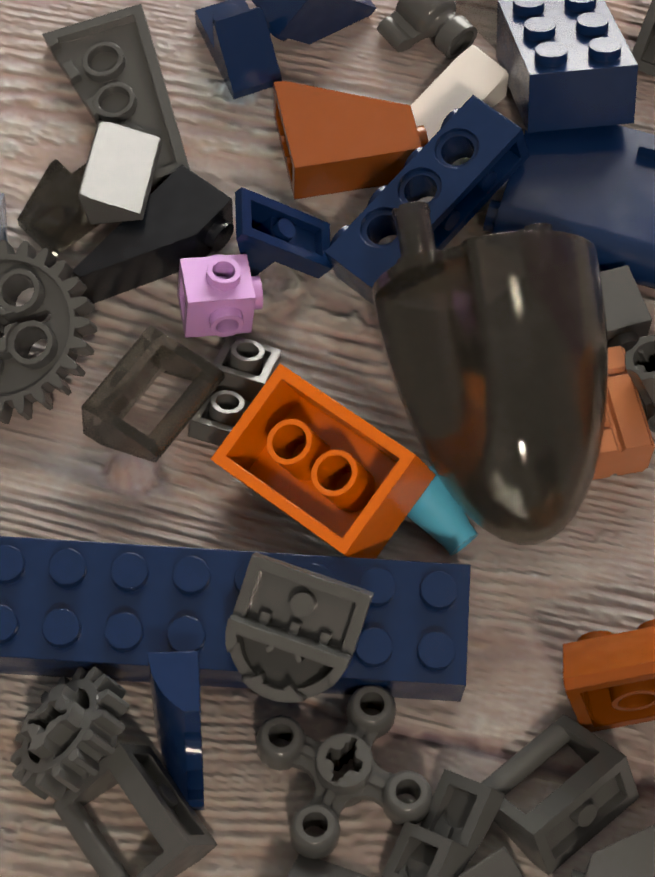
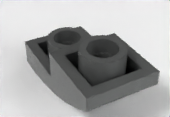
(246, 370)

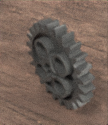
(56, 294)

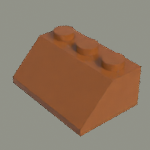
(611, 677)

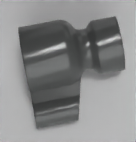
(428, 19)

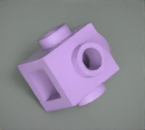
(218, 295)

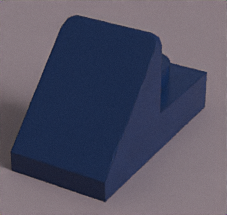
(239, 46)
(280, 234)

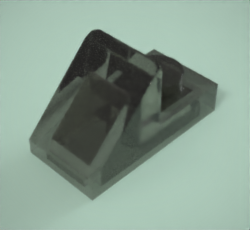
(54, 211)

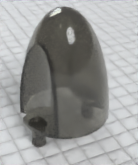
(500, 368)

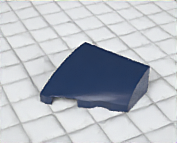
(178, 719)

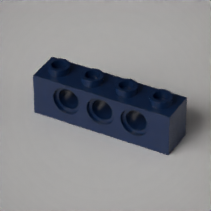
(459, 191)

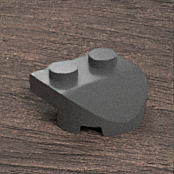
(294, 629)

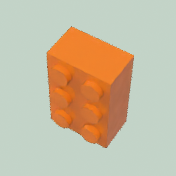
(323, 466)

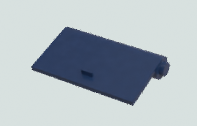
(589, 186)

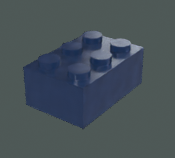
(566, 64)

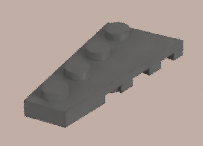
(120, 79)

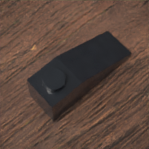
(180, 221)

